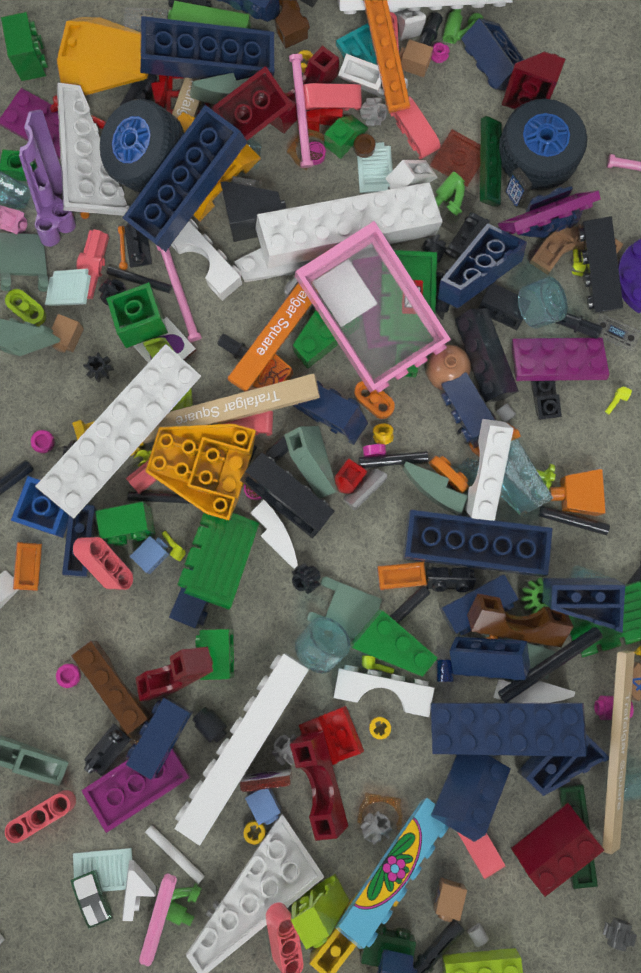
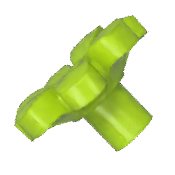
(548, 475)

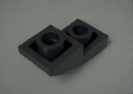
(546, 399)

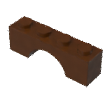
(290, 24)
(542, 627)
(116, 695)

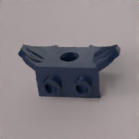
(556, 224)

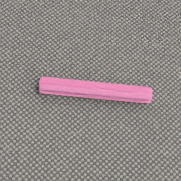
(158, 919)

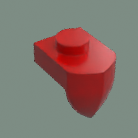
(349, 477)

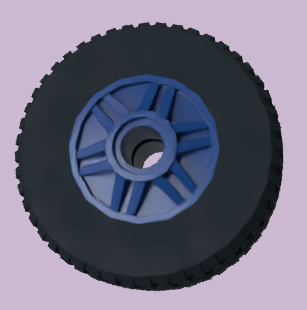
(544, 141)
(138, 142)

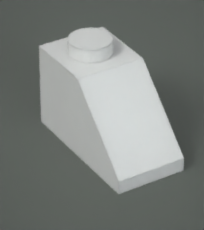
(410, 173)

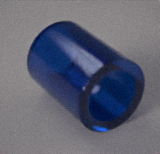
(444, 671)

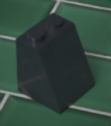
(244, 204)

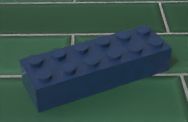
(203, 49)
(185, 178)
(477, 543)
(509, 729)

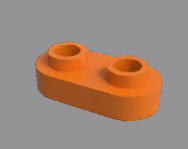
(373, 401)
(442, 466)

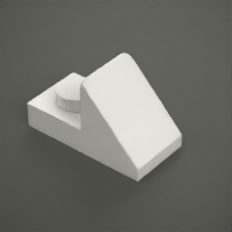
(410, 23)
(137, 885)

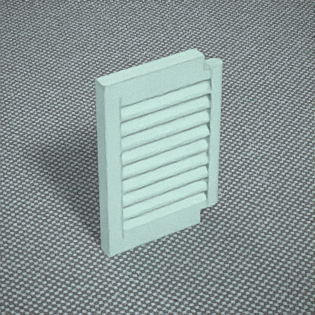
(375, 169)
(68, 287)
(110, 866)

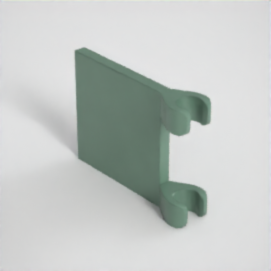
(22, 256)
(349, 607)

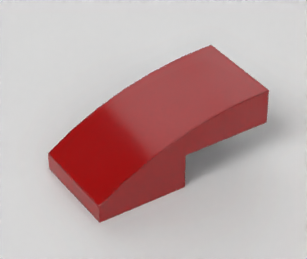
(160, 90)
(323, 116)

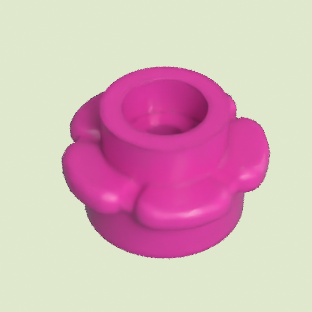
(440, 57)

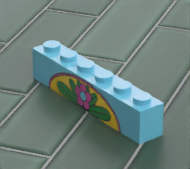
(391, 875)

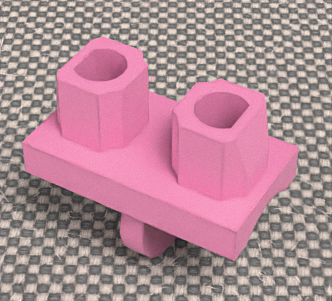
(12, 220)

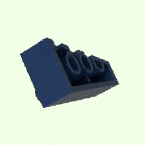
(481, 264)

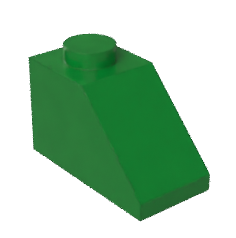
(342, 134)

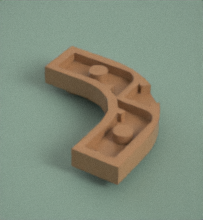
(556, 246)

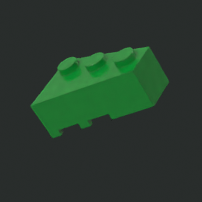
(314, 341)
(393, 644)

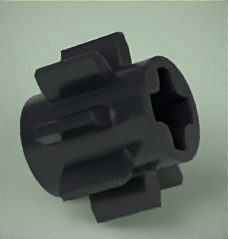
(111, 288)
(94, 362)
(306, 578)

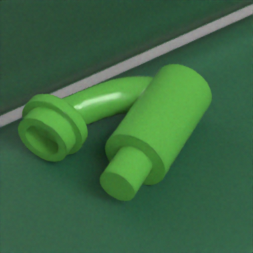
(452, 29)
(452, 184)
(177, 912)

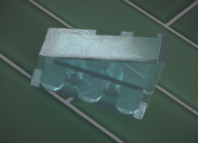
(521, 482)

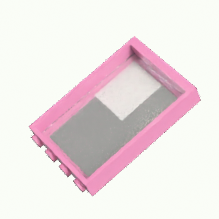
(372, 307)

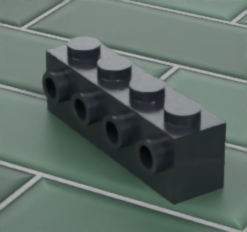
(601, 265)
(486, 355)
(287, 495)

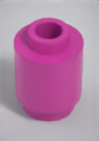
(604, 707)

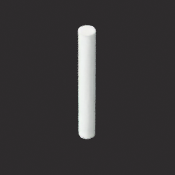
(175, 854)

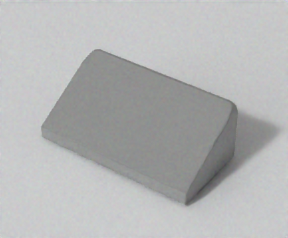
(365, 488)

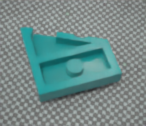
(358, 44)

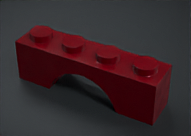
(320, 69)
(185, 668)
(327, 810)

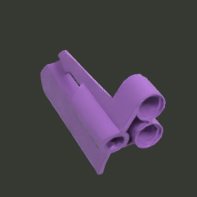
(45, 181)

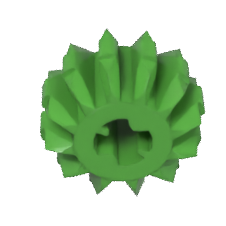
(535, 588)

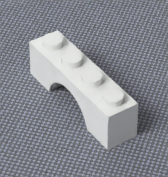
(221, 276)
(494, 449)
(415, 696)

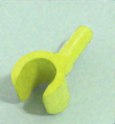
(577, 265)
(622, 393)
(143, 453)
(177, 551)
(369, 663)

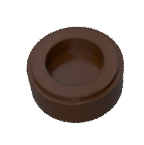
(364, 145)

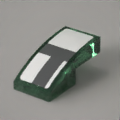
(91, 899)

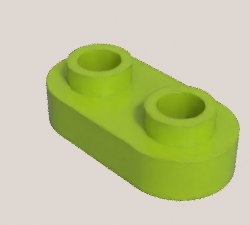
(26, 308)

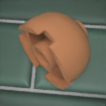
(447, 365)

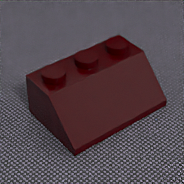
(533, 79)
(254, 104)
(557, 849)

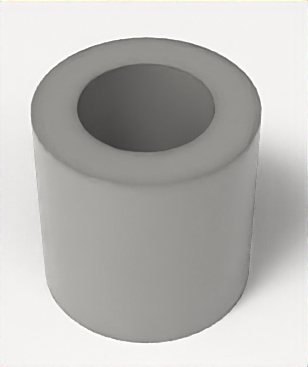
(506, 412)
(478, 935)

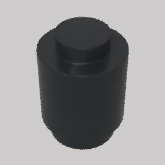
(210, 725)

